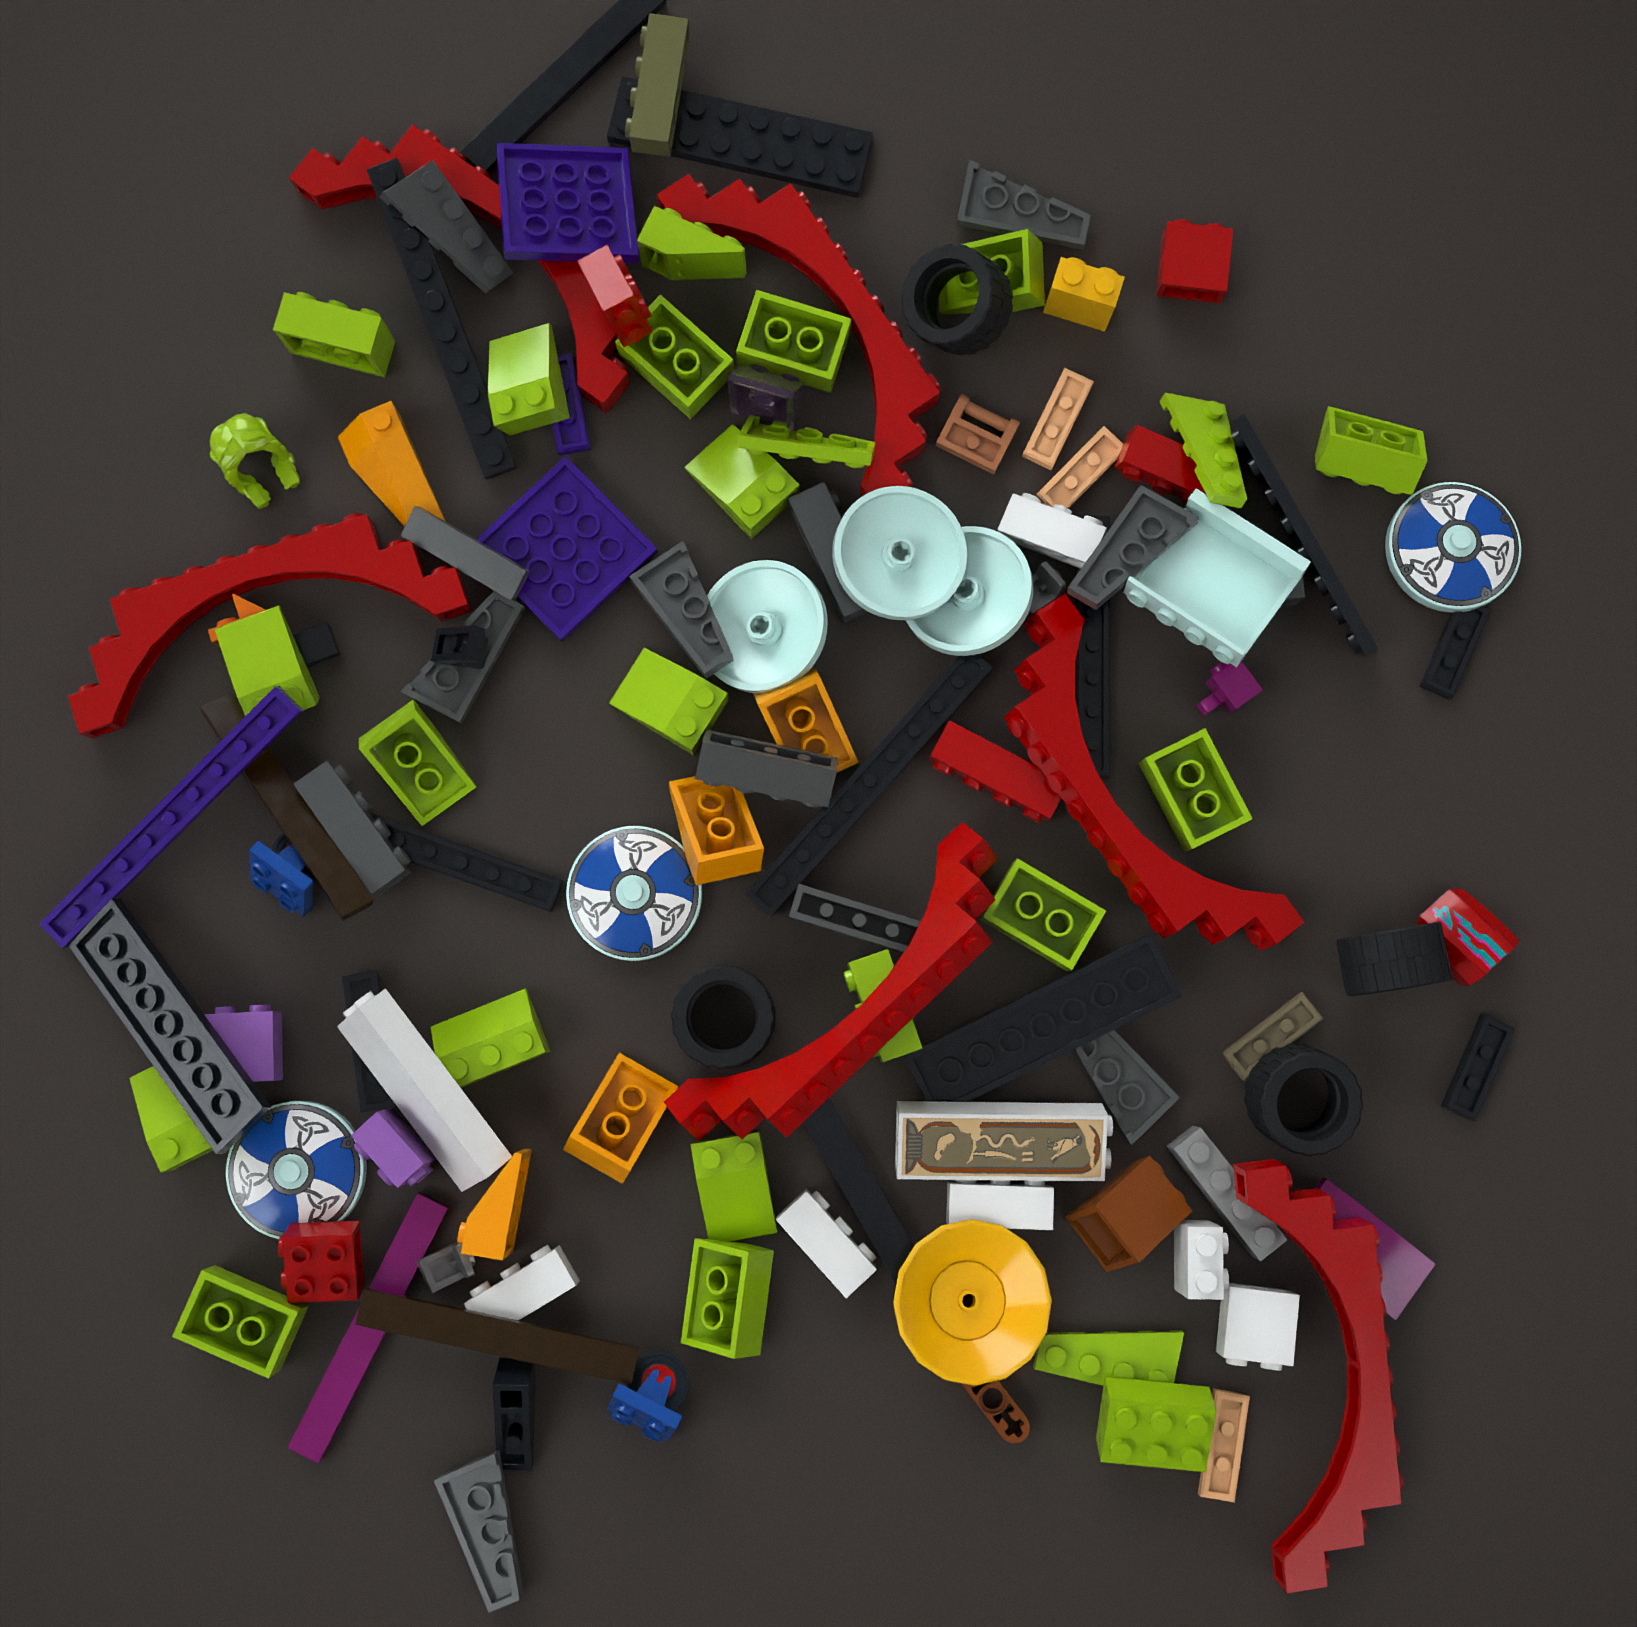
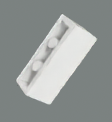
(1051, 530)
(1001, 1203)
(827, 1242)
(526, 1287)

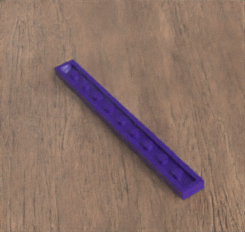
(172, 815)

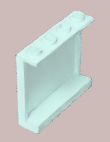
(1219, 581)

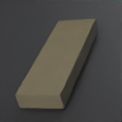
(1275, 1031)

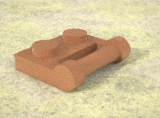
(975, 443)

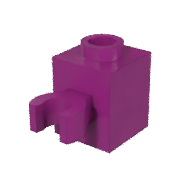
(1229, 687)

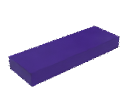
(572, 433)

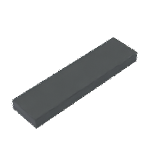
(465, 553)

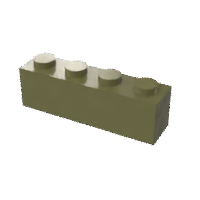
(659, 84)

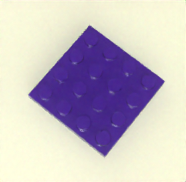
(565, 202)
(571, 545)

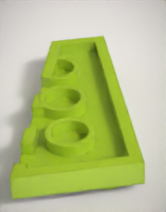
(806, 442)
(1210, 445)
(1111, 1354)

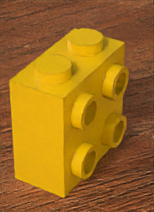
(1084, 293)

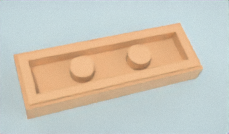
(1057, 419)
(1082, 470)
(1226, 1446)

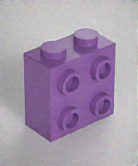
(253, 1039)
(394, 1149)

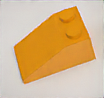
(806, 719)
(715, 830)
(620, 1118)
(495, 1219)

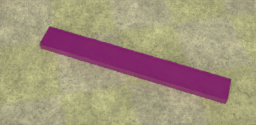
(361, 1342)

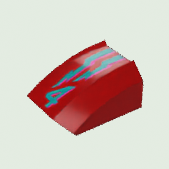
(1471, 934)

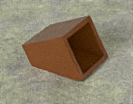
(1129, 1215)

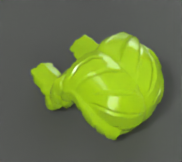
(246, 435)

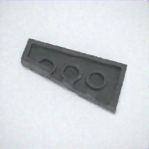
(1005, 207)
(440, 214)
(1131, 544)
(681, 604)
(454, 688)
(1126, 1084)
(482, 1522)

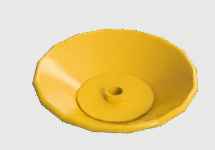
(1007, 1308)

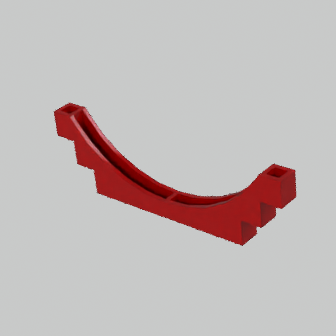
(334, 183)
(793, 234)
(161, 612)
(1054, 741)
(801, 1082)
(1364, 1462)

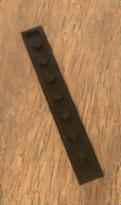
(294, 817)
(497, 1335)

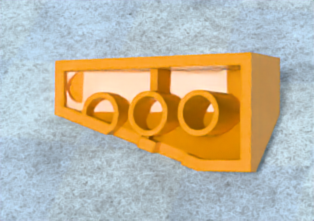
(387, 461)

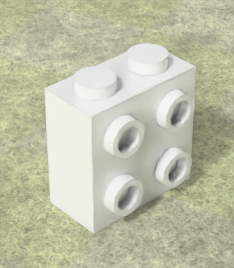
(1199, 1260)
(1258, 1326)

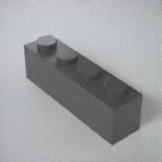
(817, 521)
(766, 769)
(353, 827)
(853, 919)

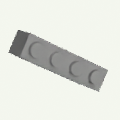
(1217, 1183)

